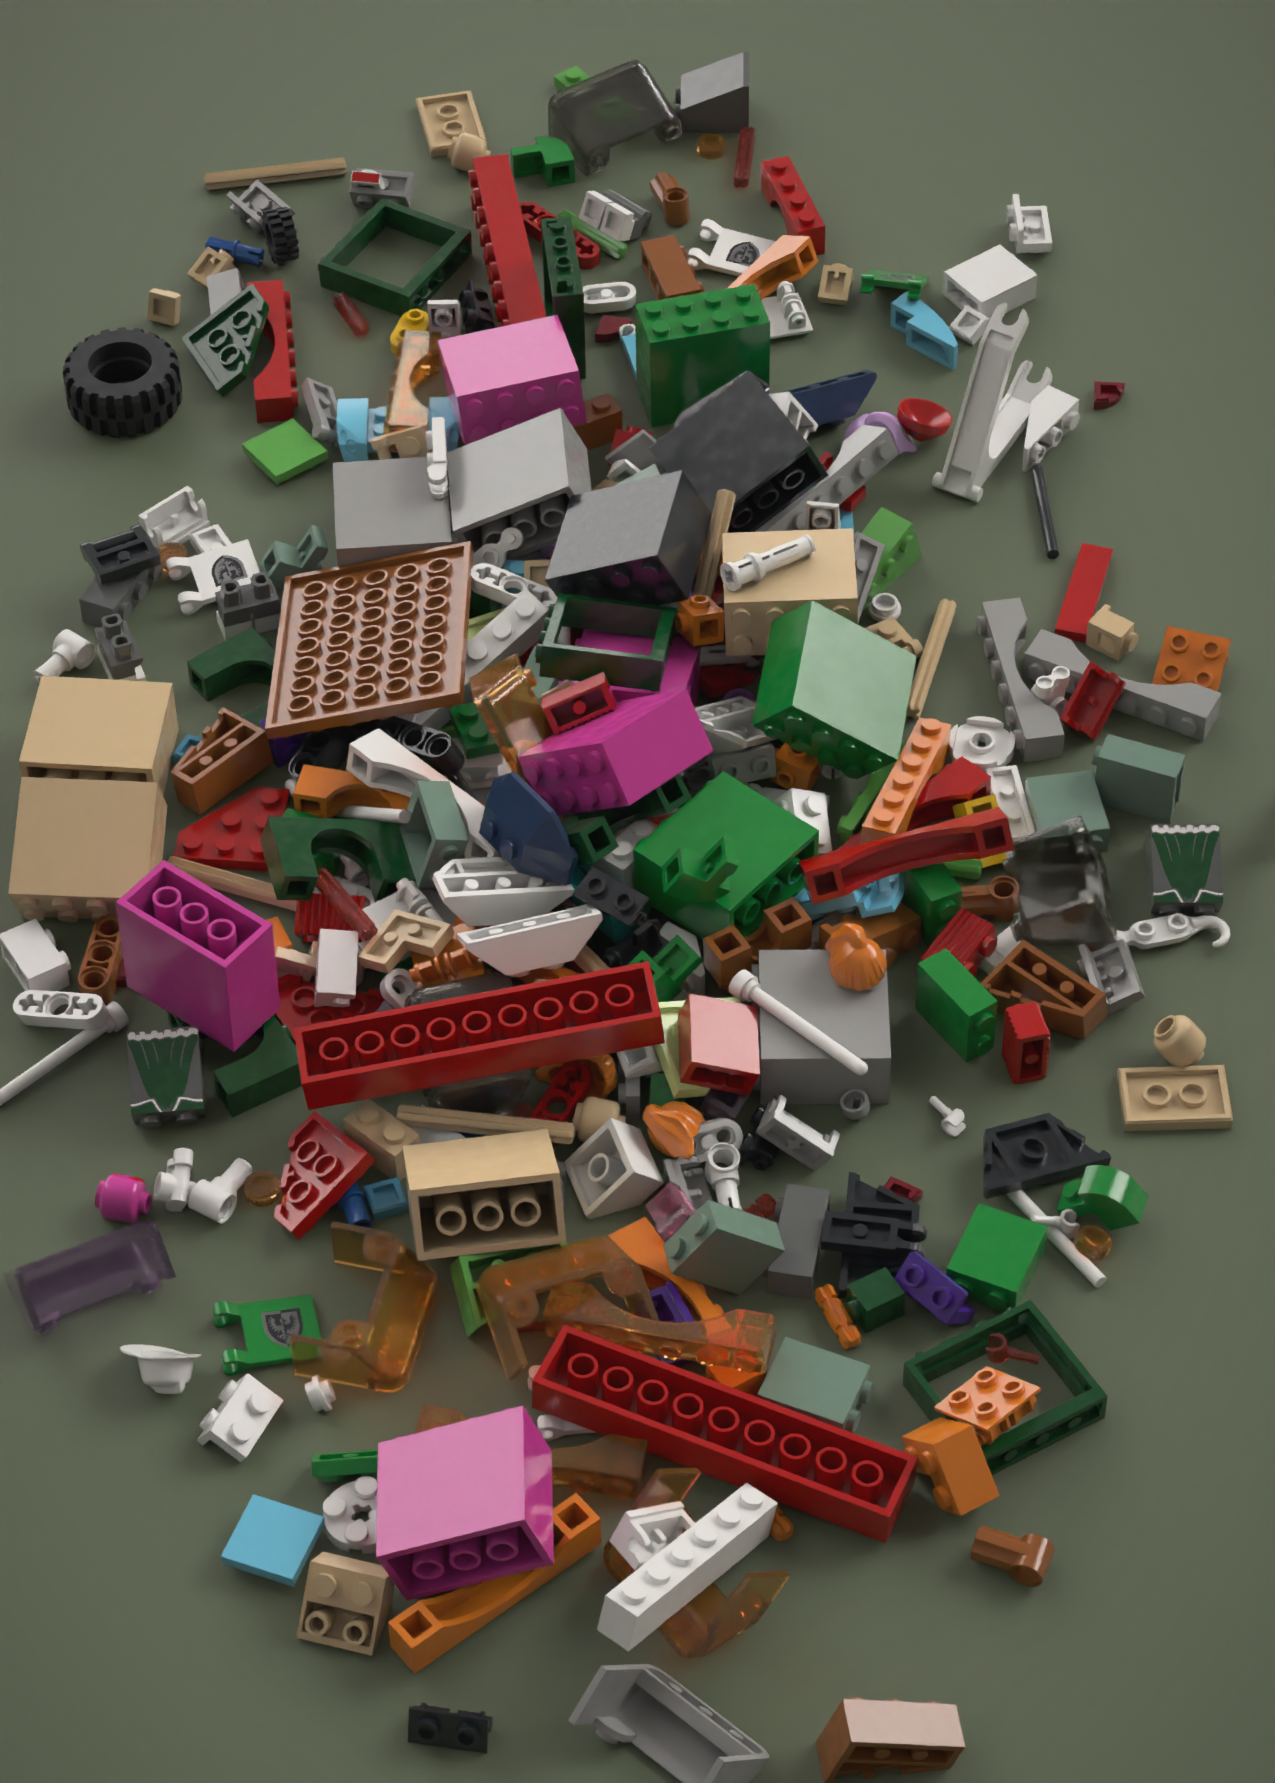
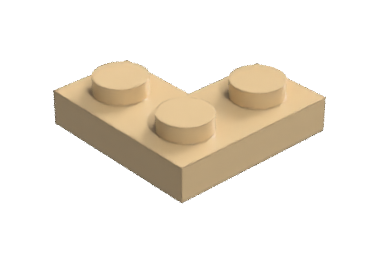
(403, 933)

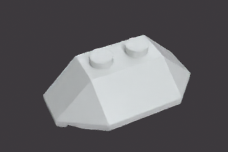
(730, 725)
(494, 893)
(534, 941)

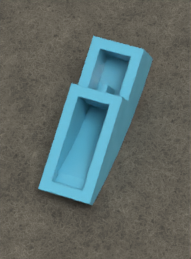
(924, 330)

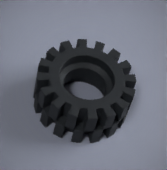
(280, 235)

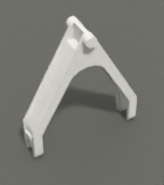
(987, 422)

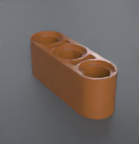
(102, 959)

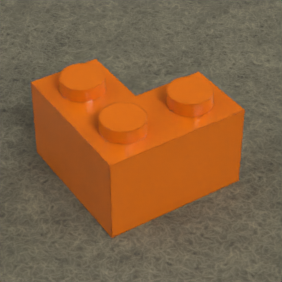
(955, 1462)

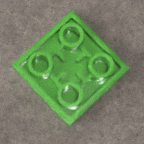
(285, 451)

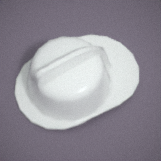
(162, 1367)

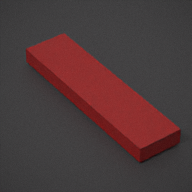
(1083, 591)

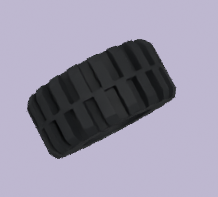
(127, 406)

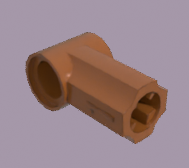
(671, 198)
(997, 899)
(1023, 1557)

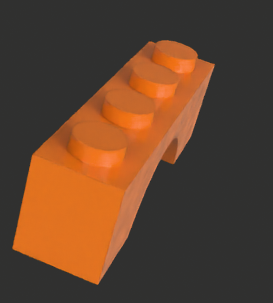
(329, 791)

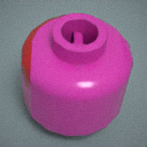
(123, 1198)

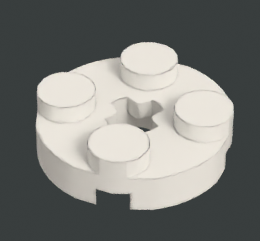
(998, 742)
(341, 1509)

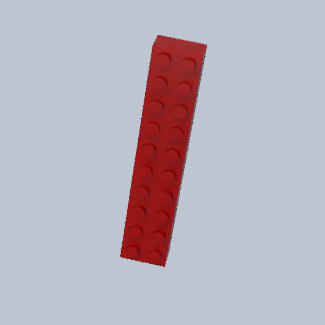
(504, 241)
(478, 1035)
(725, 1432)

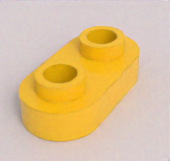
(411, 320)

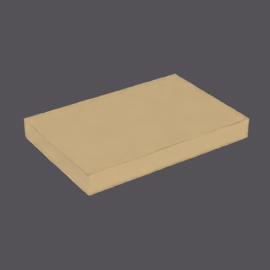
(448, 117)
(1174, 1098)

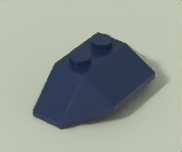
(835, 398)
(527, 831)

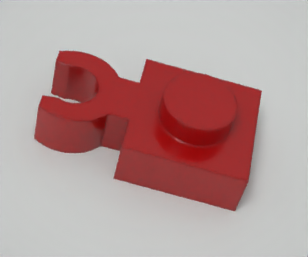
(719, 679)

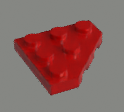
(233, 832)
(298, 1007)
(318, 1173)

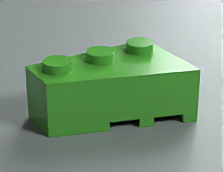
(899, 552)
(465, 1274)

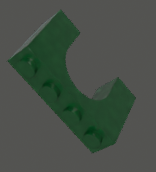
(231, 664)
(592, 830)
(370, 843)
(262, 1074)

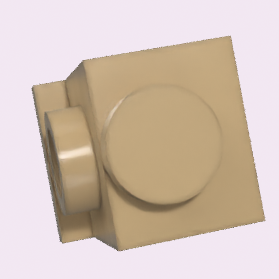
(1111, 633)

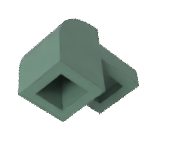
(289, 560)

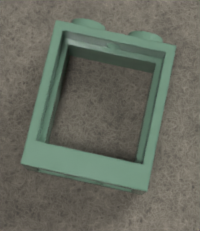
(434, 830)

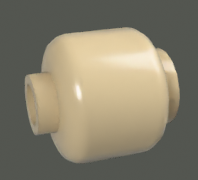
(464, 149)
(1179, 1040)
(593, 1114)

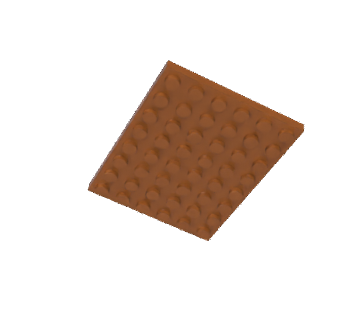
(371, 641)

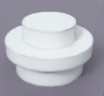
(884, 606)
(320, 1394)

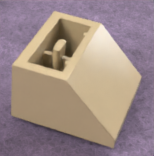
(345, 1603)

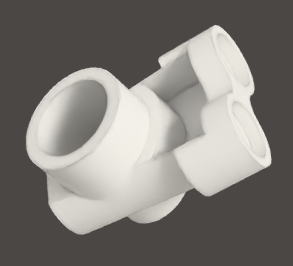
(1052, 688)
(174, 1185)

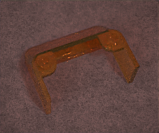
(510, 709)
(511, 1288)
(384, 1347)
(710, 1616)

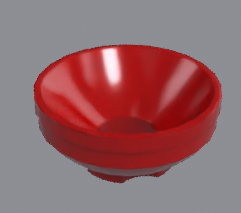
(923, 418)

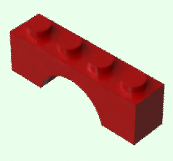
(785, 188)

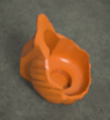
(855, 959)
(602, 1072)
(673, 1128)

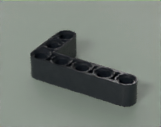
(331, 745)

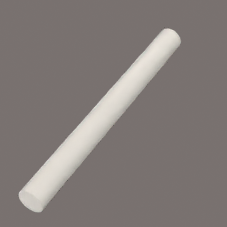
(375, 813)
(1060, 1240)

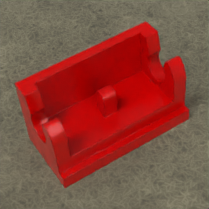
(1092, 701)

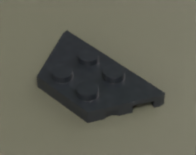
(1034, 1154)
(878, 1202)

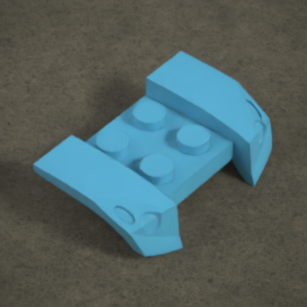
(360, 424)
(872, 899)

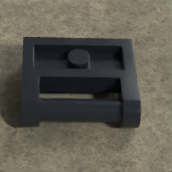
(121, 555)

